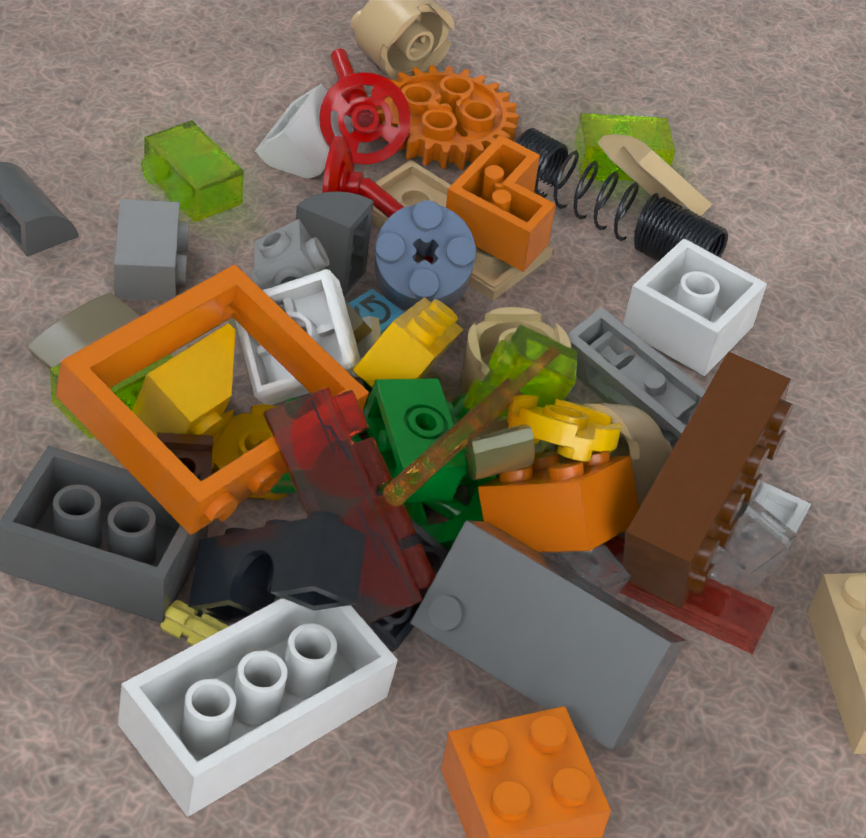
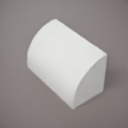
(296, 138)

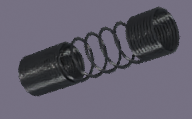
(657, 228)

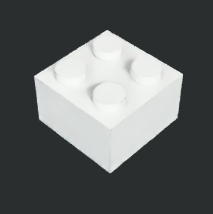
(694, 306)

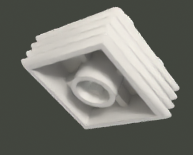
(321, 312)

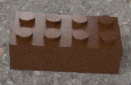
(706, 480)

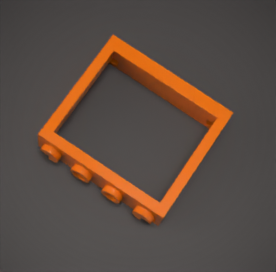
(92, 371)

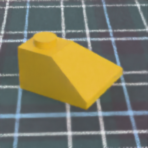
(190, 388)

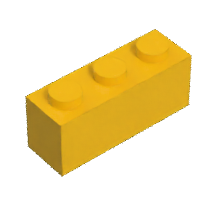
(411, 343)

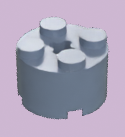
(425, 231)

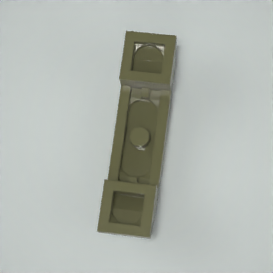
(500, 449)

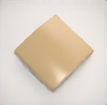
(652, 171)

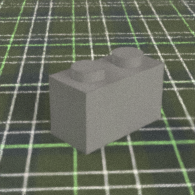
(148, 249)

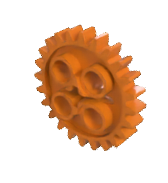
(451, 115)

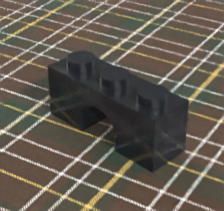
(300, 560)

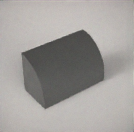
(29, 213)
(343, 228)

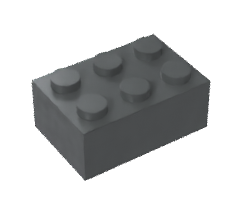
(96, 536)

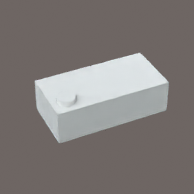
(252, 697)

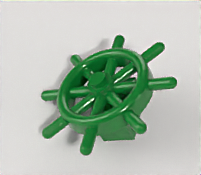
(405, 422)

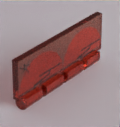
(341, 479)

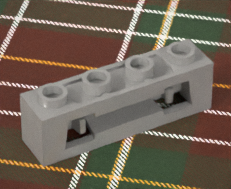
(639, 380)

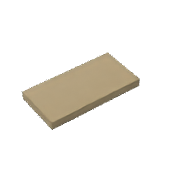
(414, 184)

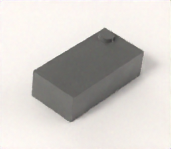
(548, 632)

